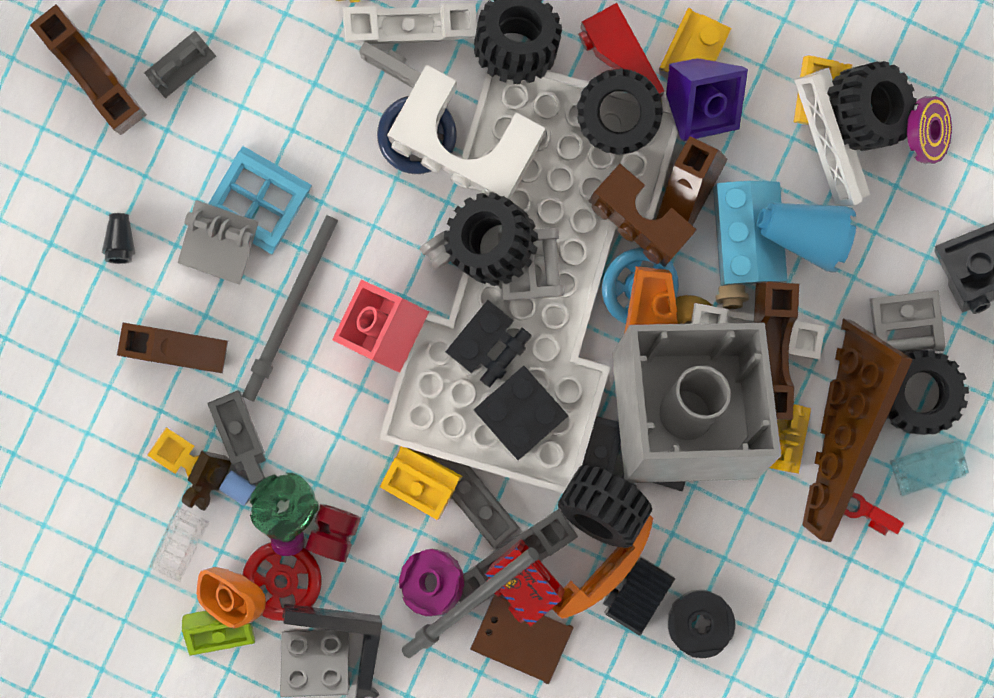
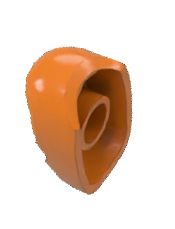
(230, 597)

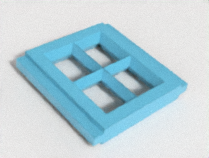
(272, 174)

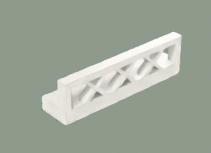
(838, 160)

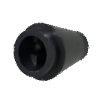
(118, 240)

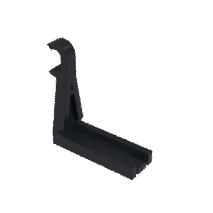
(345, 621)

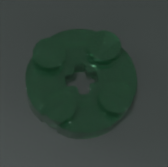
(293, 520)

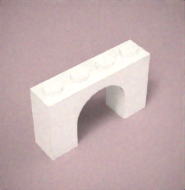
(417, 134)

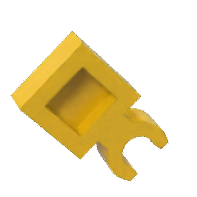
(173, 452)

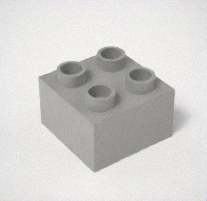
(695, 402)

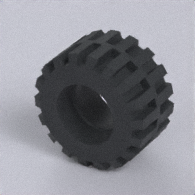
(516, 59)
(891, 103)
(589, 111)
(472, 224)
(950, 395)
(605, 506)

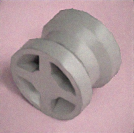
(436, 251)

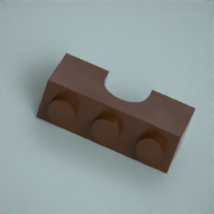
(658, 237)

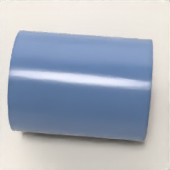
(237, 488)

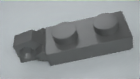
(239, 435)

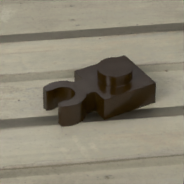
(205, 476)

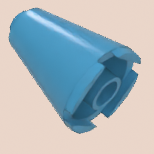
(810, 231)

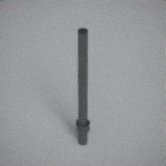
(262, 367)
(430, 634)

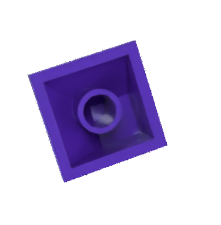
(705, 97)

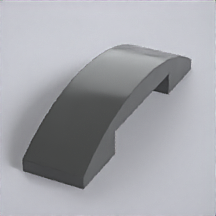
(545, 537)

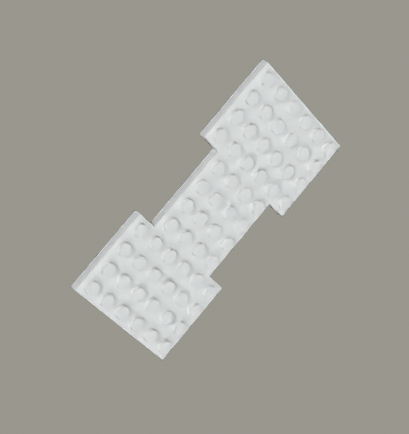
(436, 394)

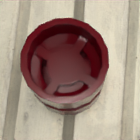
(333, 533)

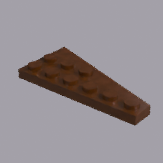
(852, 420)

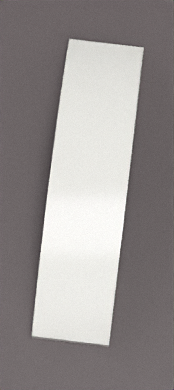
(409, 24)
(805, 337)

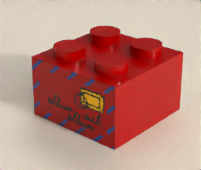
(531, 591)

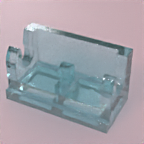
(929, 467)

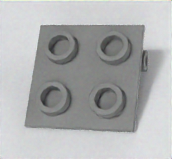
(217, 241)
(314, 663)

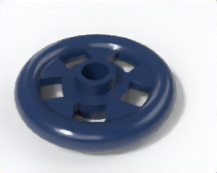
(445, 127)

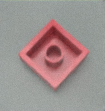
(380, 325)

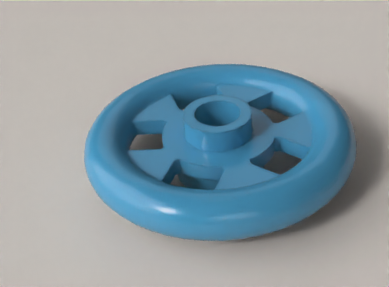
(613, 288)

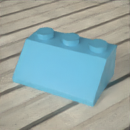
(742, 251)

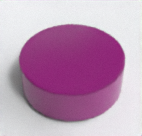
(288, 548)

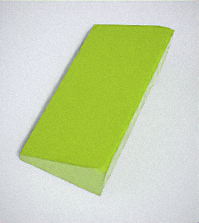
(207, 634)

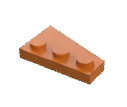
(652, 298)

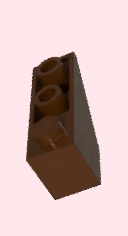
(692, 179)
(172, 348)

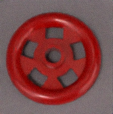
(304, 565)

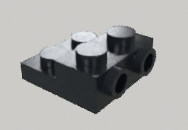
(970, 268)

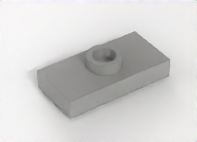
(390, 63)

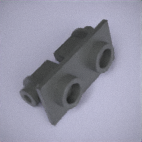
(180, 64)

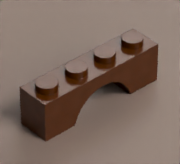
(88, 69)
(778, 308)

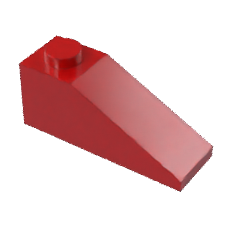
(616, 44)

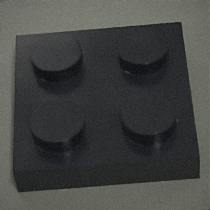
(520, 412)

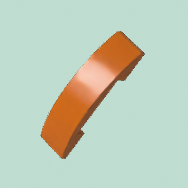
(604, 579)

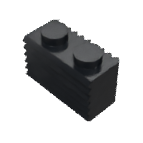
(638, 595)

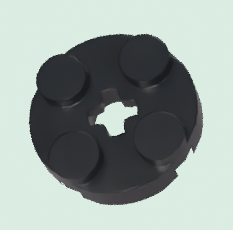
(713, 608)

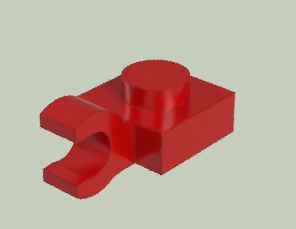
(880, 520)

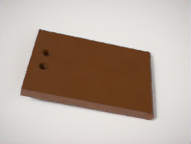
(516, 644)

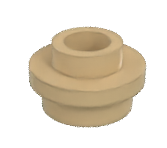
(732, 296)

